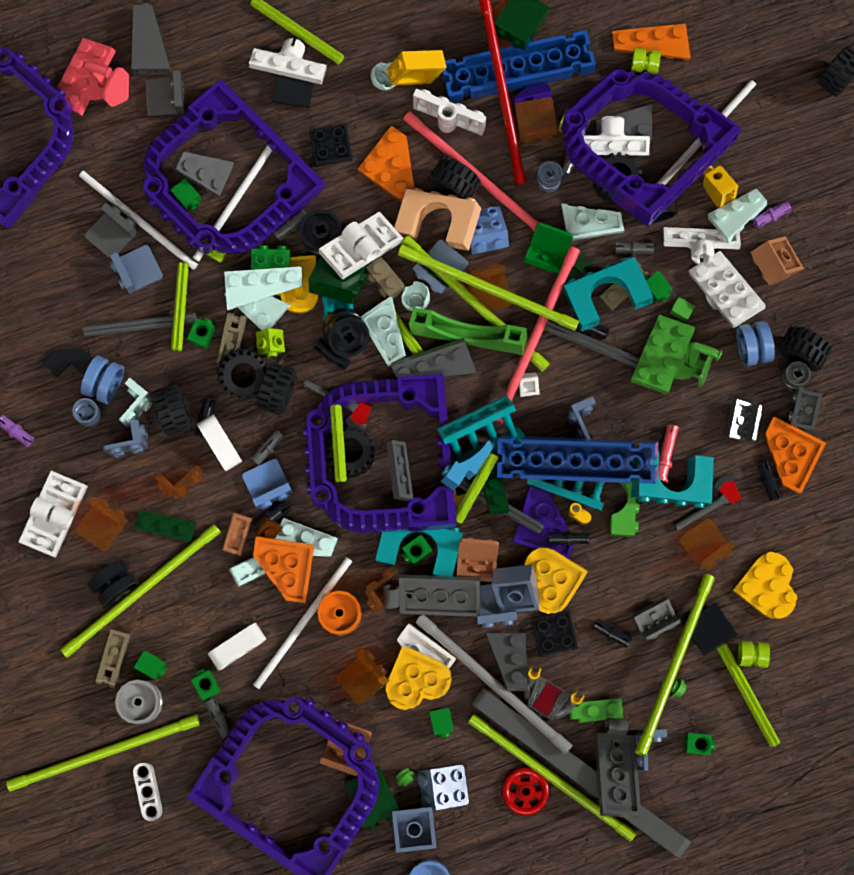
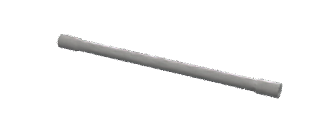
(556, 738)

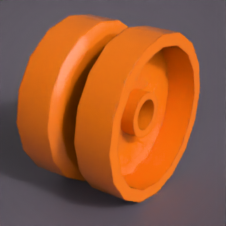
(351, 613)

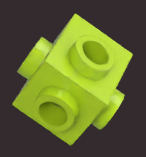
(270, 342)

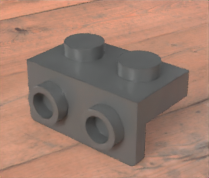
(806, 409)
(743, 421)
(656, 619)

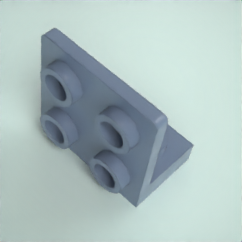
(577, 412)
(642, 761)

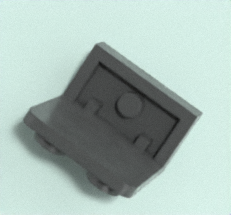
(111, 231)

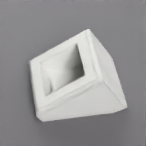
(529, 385)

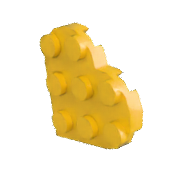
(300, 298)
(556, 578)
(768, 587)
(416, 678)

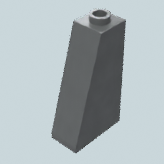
(148, 49)

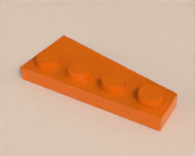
(669, 39)

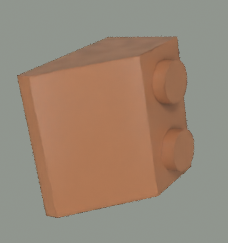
(776, 260)

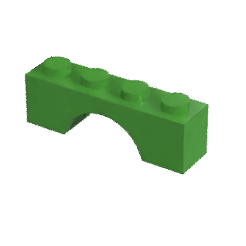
(623, 522)

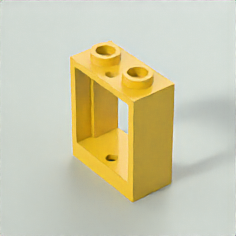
(416, 67)

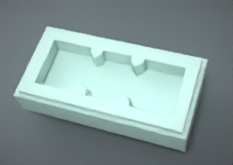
(246, 571)

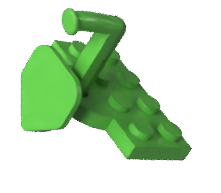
(672, 356)

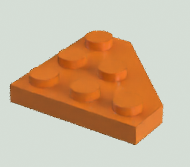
(390, 164)
(793, 453)
(286, 565)

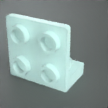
(142, 402)

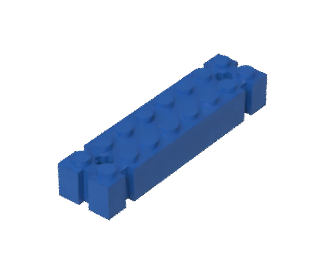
(541, 62)
(577, 459)

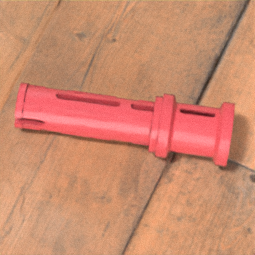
(666, 452)

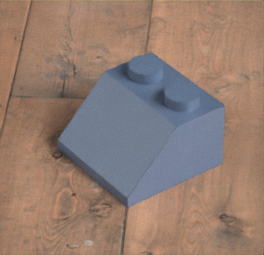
(515, 589)
(414, 829)

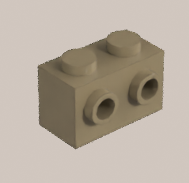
(384, 278)

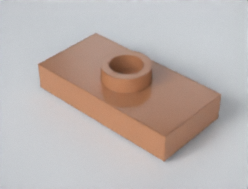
(237, 534)

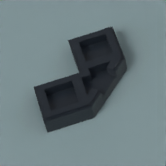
(62, 358)

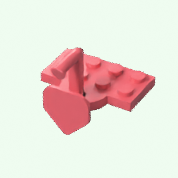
(89, 73)

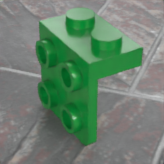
(548, 248)
(270, 258)

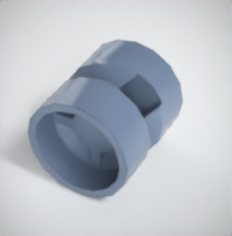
(549, 176)
(87, 412)

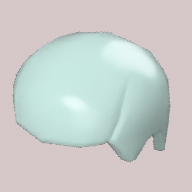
(379, 77)
(415, 296)

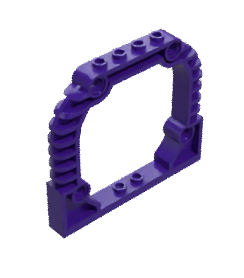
(225, 105)
(630, 192)
(15, 203)
(429, 396)
(214, 792)

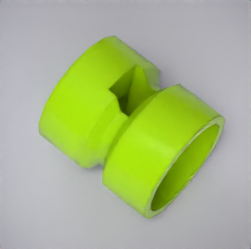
(645, 61)
(753, 654)

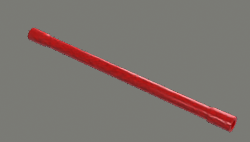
(518, 168)

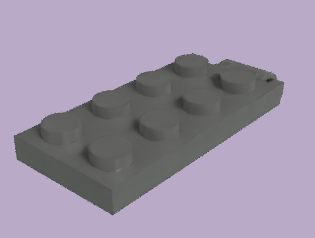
(434, 595)
(617, 770)

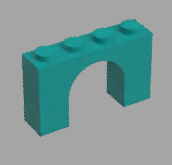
(625, 274)
(695, 492)
(445, 539)

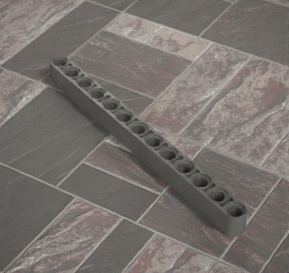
(573, 768)

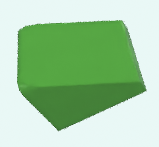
(682, 309)

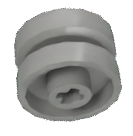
(128, 696)

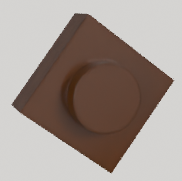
(268, 528)

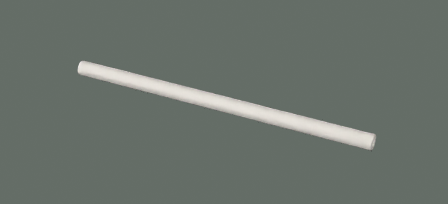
(693, 148)
(237, 196)
(137, 219)
(302, 623)

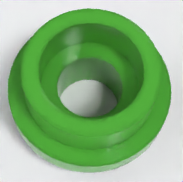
(678, 688)
(405, 777)

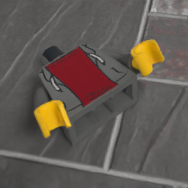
(548, 699)

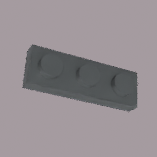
(399, 470)

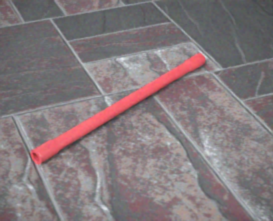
(419, 126)
(568, 263)

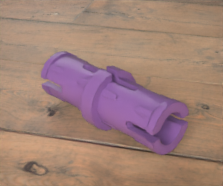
(772, 214)
(15, 431)

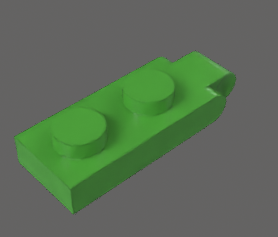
(597, 710)

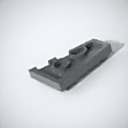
(636, 122)
(204, 171)
(510, 655)

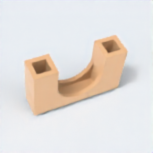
(418, 204)

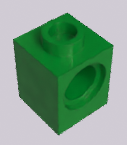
(186, 195)
(659, 287)
(201, 341)
(422, 544)
(151, 665)
(214, 688)
(441, 722)
(690, 739)

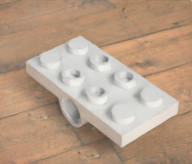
(448, 113)
(360, 244)
(727, 290)
(52, 514)

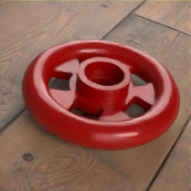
(509, 797)

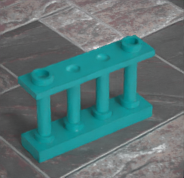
(479, 418)
(575, 493)

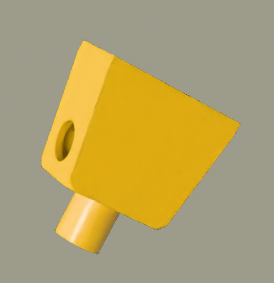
(719, 186)

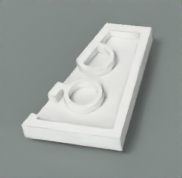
(420, 642)

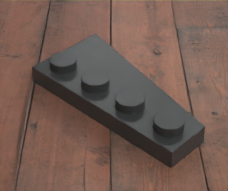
(446, 359)

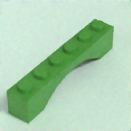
(499, 338)

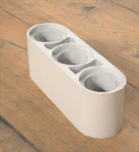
(219, 442)
(237, 646)
(141, 783)

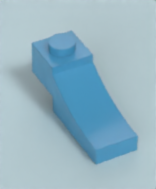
(457, 471)

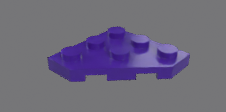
(542, 509)

